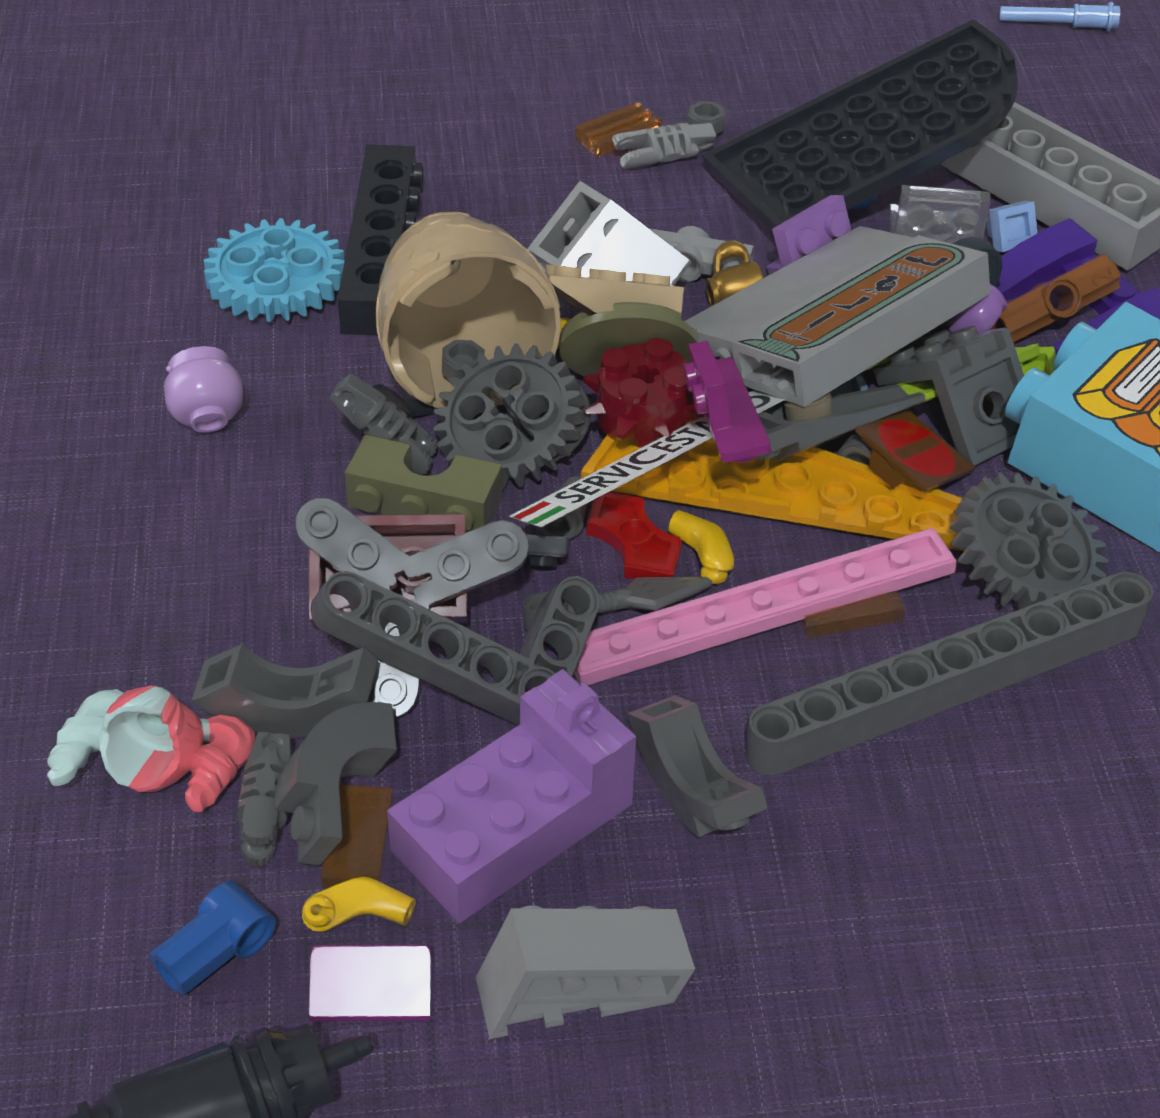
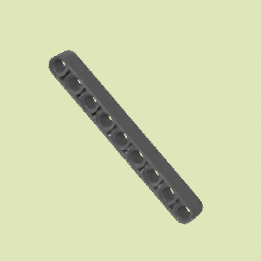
(945, 673)

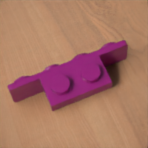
(726, 405)

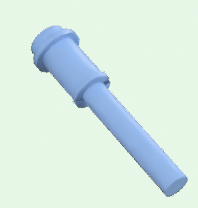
(1080, 16)

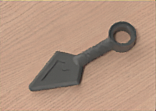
(641, 593)

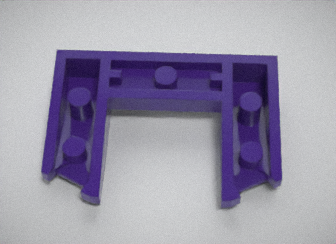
(1057, 252)

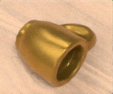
(734, 278)

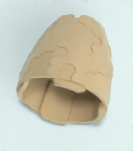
(487, 296)

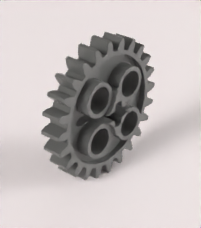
(541, 388)
(1026, 540)

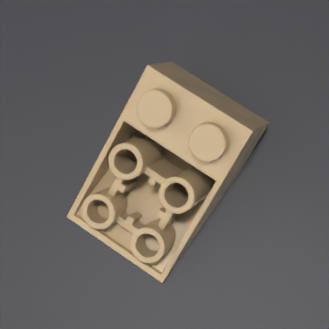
(607, 287)

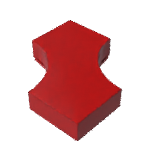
(642, 545)

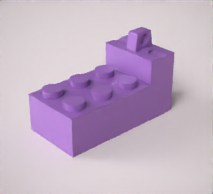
(517, 798)

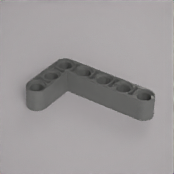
(463, 646)

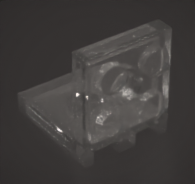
(939, 213)

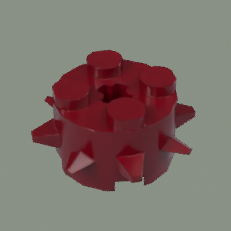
(641, 392)

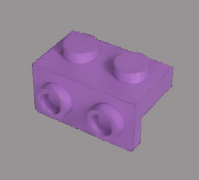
(810, 230)

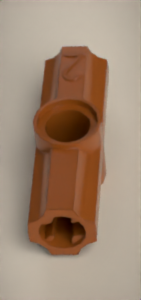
(1074, 289)

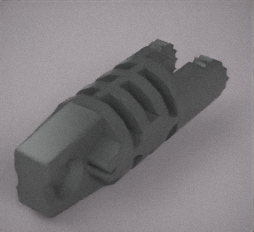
(381, 419)
(257, 797)

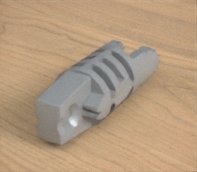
(664, 143)

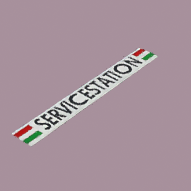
(627, 468)

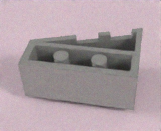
(581, 960)

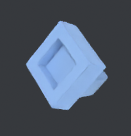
(1011, 224)

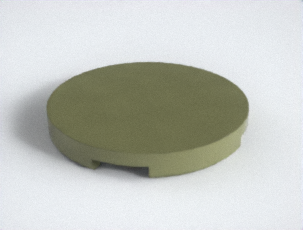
(587, 338)

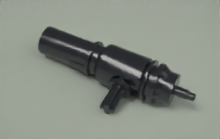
(268, 1079)

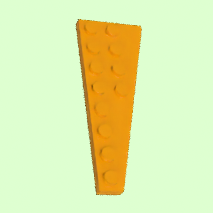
(802, 489)

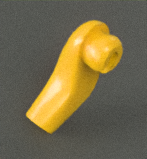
(708, 542)
(354, 899)

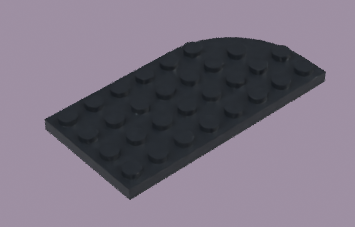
(873, 127)

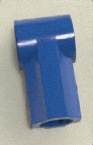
(226, 926)

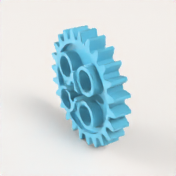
(274, 269)

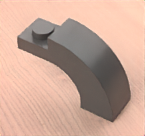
(280, 696)
(342, 744)
(689, 770)

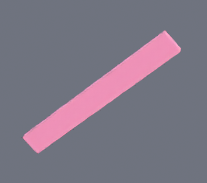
(762, 605)

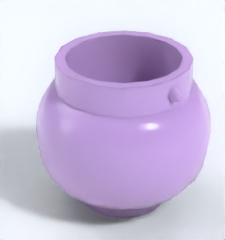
(202, 388)

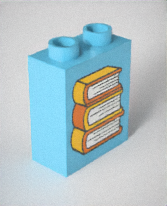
(1098, 422)

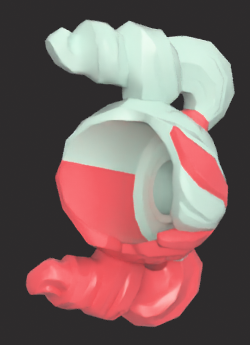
(152, 743)

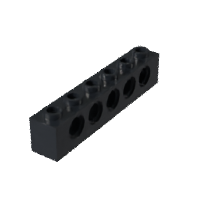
(382, 213)

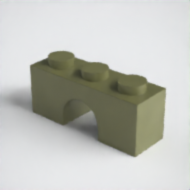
(384, 484)

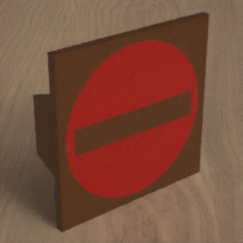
(912, 451)

